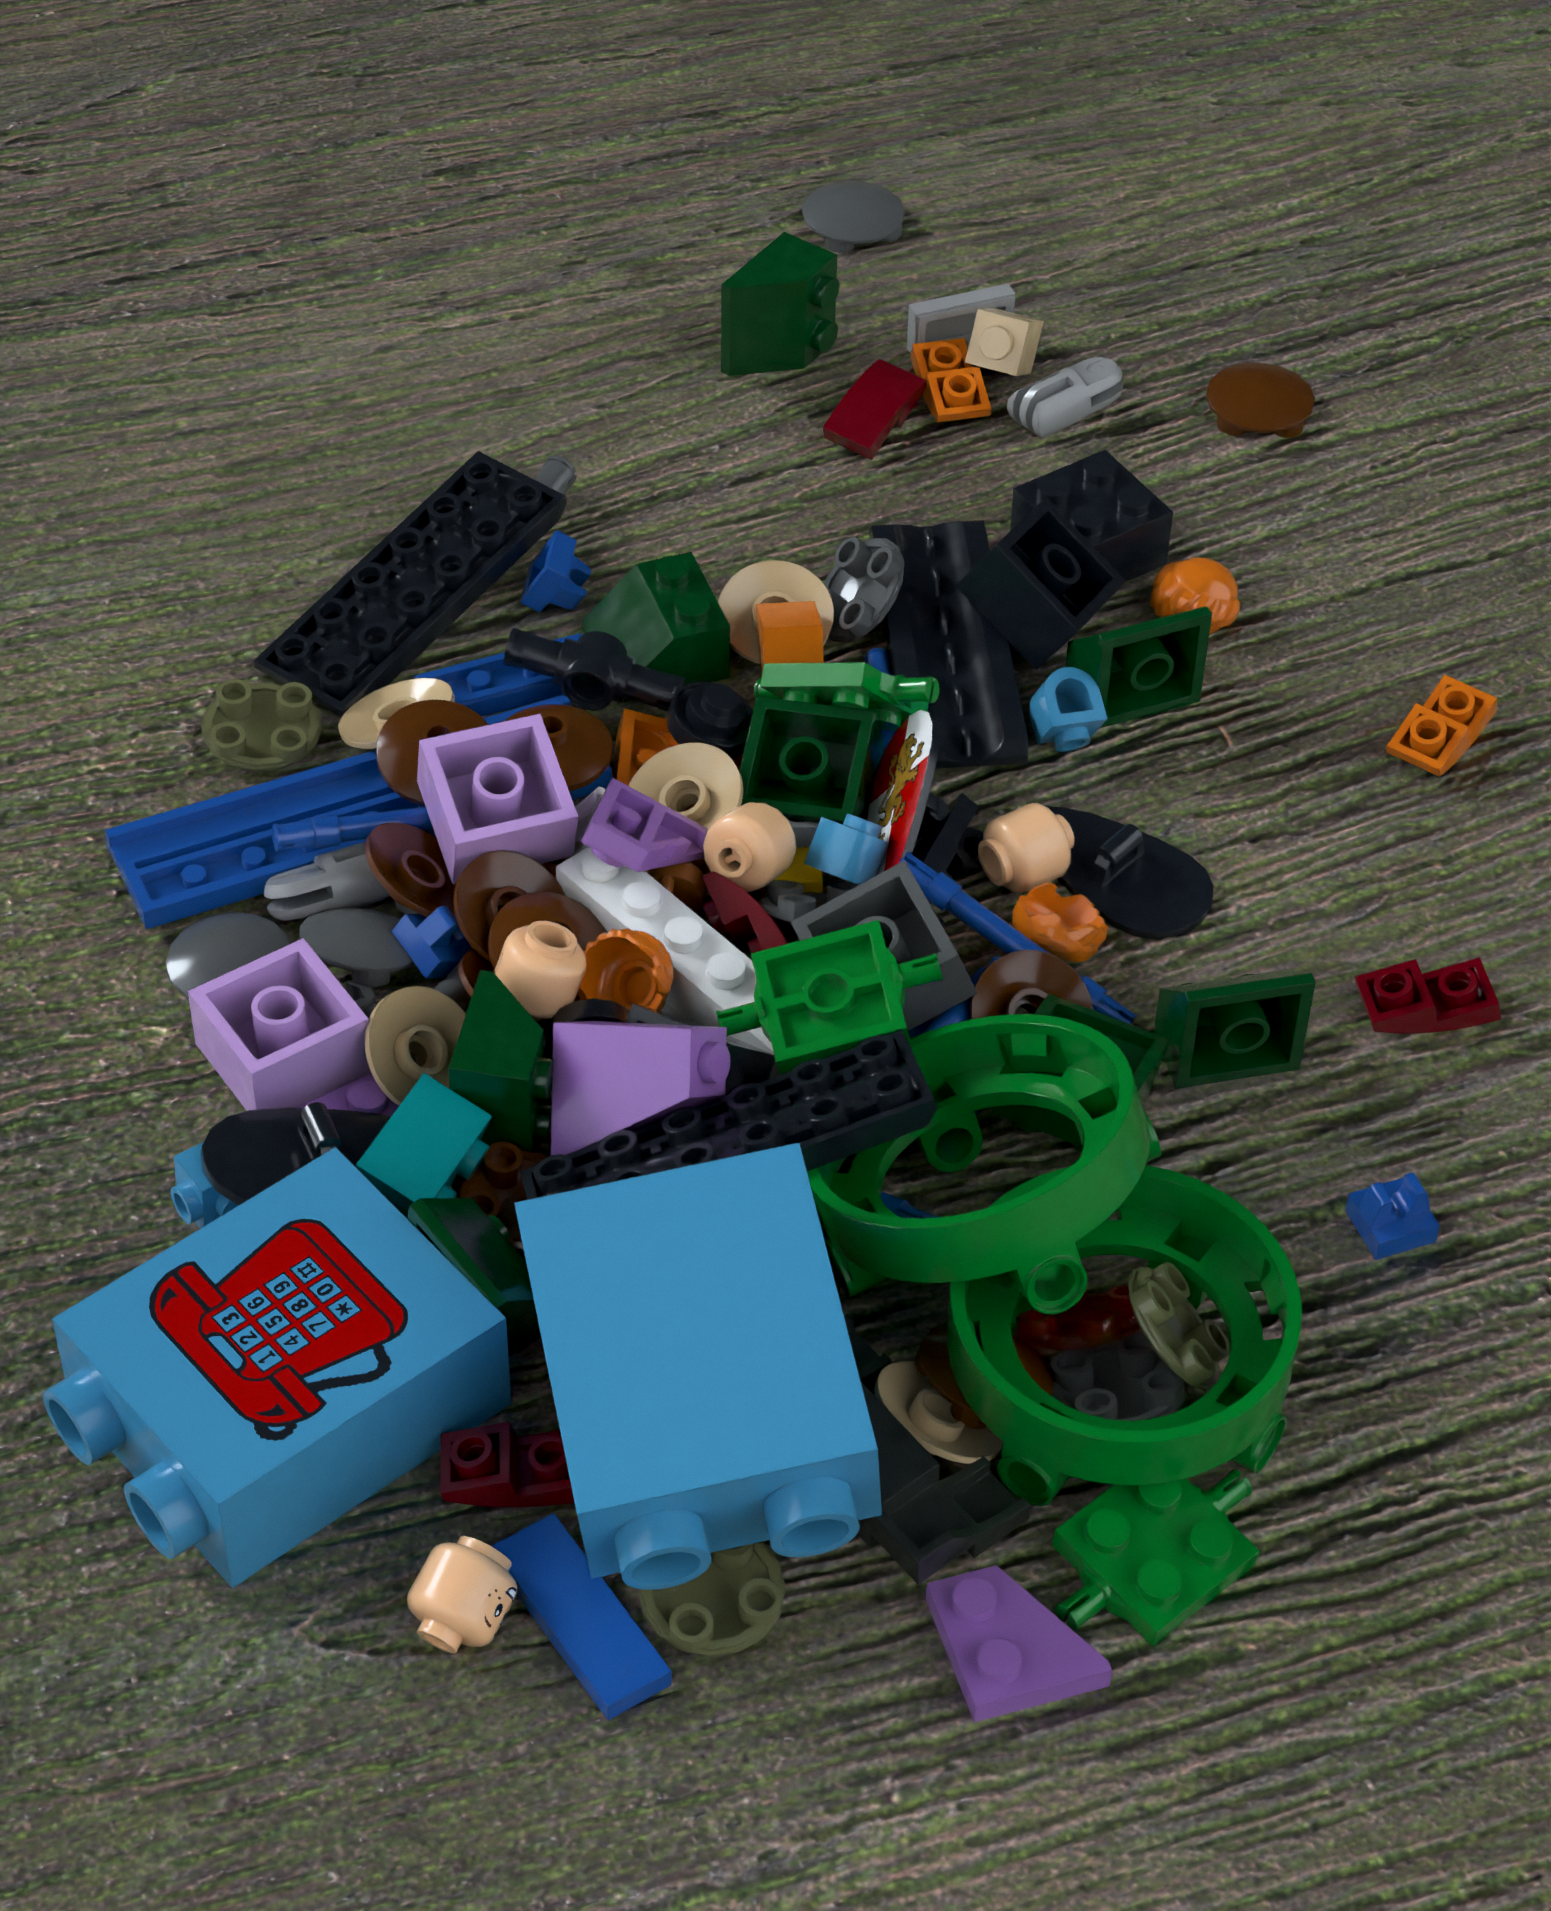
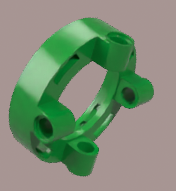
(1030, 1236)
(1240, 1419)

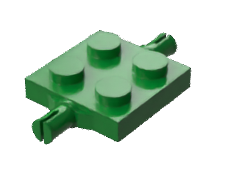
(849, 686)
(828, 994)
(1154, 1553)

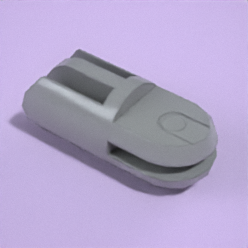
(1066, 396)
(331, 882)

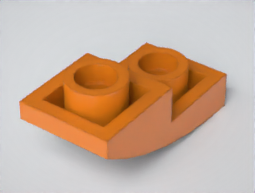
(953, 387)
(1443, 727)

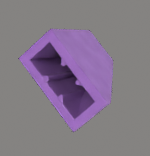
(629, 1076)

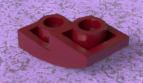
(872, 407)
(740, 915)
(1441, 1000)
(504, 1470)

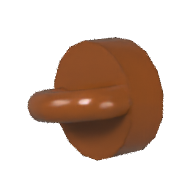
(683, 882)

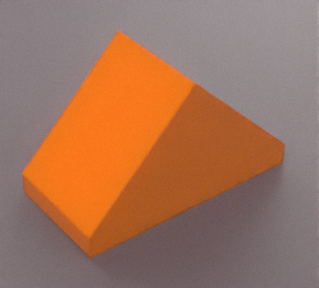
(789, 633)

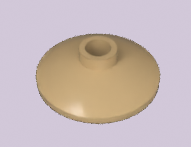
(769, 583)
(365, 718)
(690, 776)
(417, 1021)
(929, 1416)

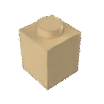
(1004, 341)

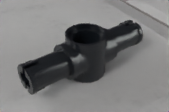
(592, 670)

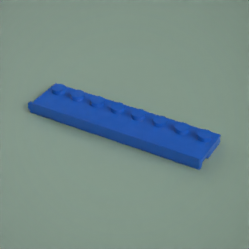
(225, 844)

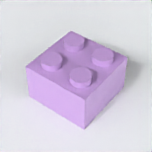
(496, 793)
(280, 1029)

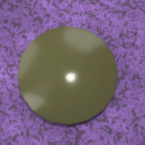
(261, 724)
(1174, 1327)
(722, 1607)

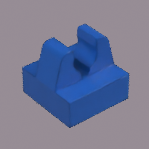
(555, 575)
(432, 941)
(1393, 1216)

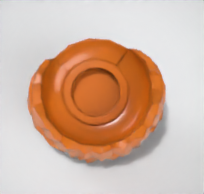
(1194, 585)
(1059, 923)
(627, 969)

